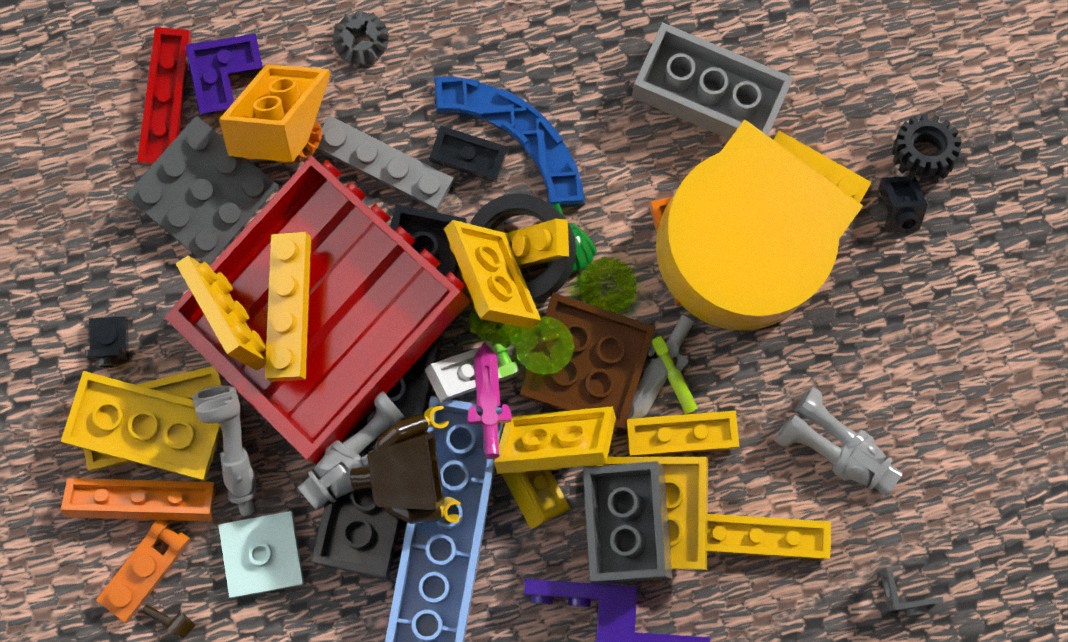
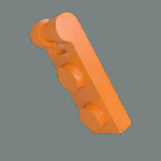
(142, 571)

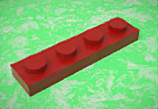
(164, 93)

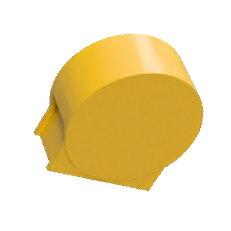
(751, 233)

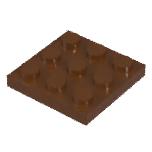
(603, 365)

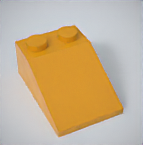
(274, 113)

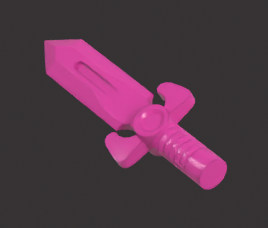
(488, 400)

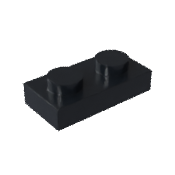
(468, 154)

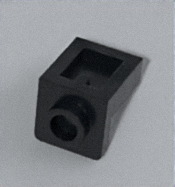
(904, 203)
(108, 341)

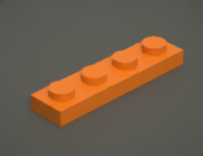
(138, 499)

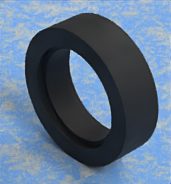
(512, 205)

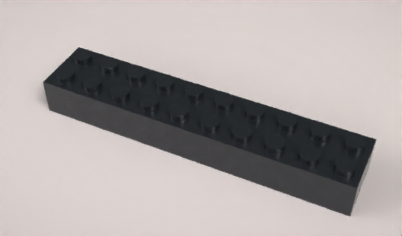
(353, 529)

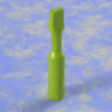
(675, 376)

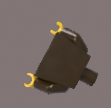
(407, 472)

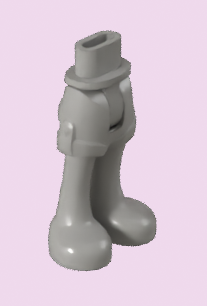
(222, 406)
(858, 456)
(333, 470)

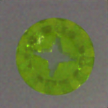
(615, 299)
(493, 333)
(560, 352)

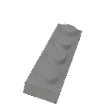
(384, 163)

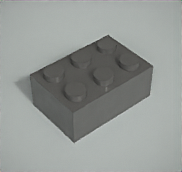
(627, 523)

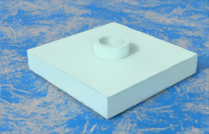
(261, 554)

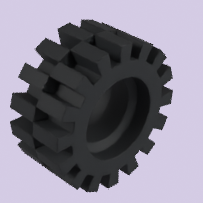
(921, 164)

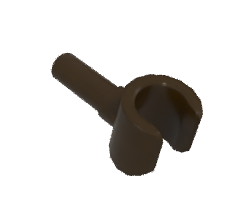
(178, 626)

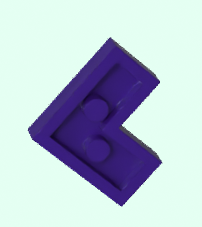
(213, 64)

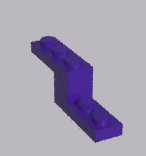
(614, 609)

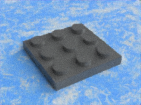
(201, 191)

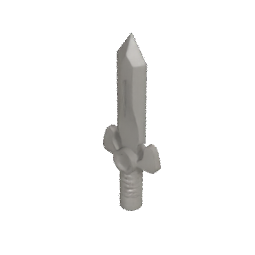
(656, 372)

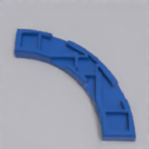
(523, 124)

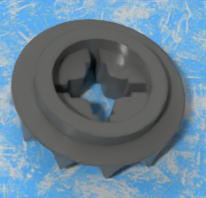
(366, 51)

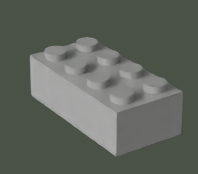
(709, 84)

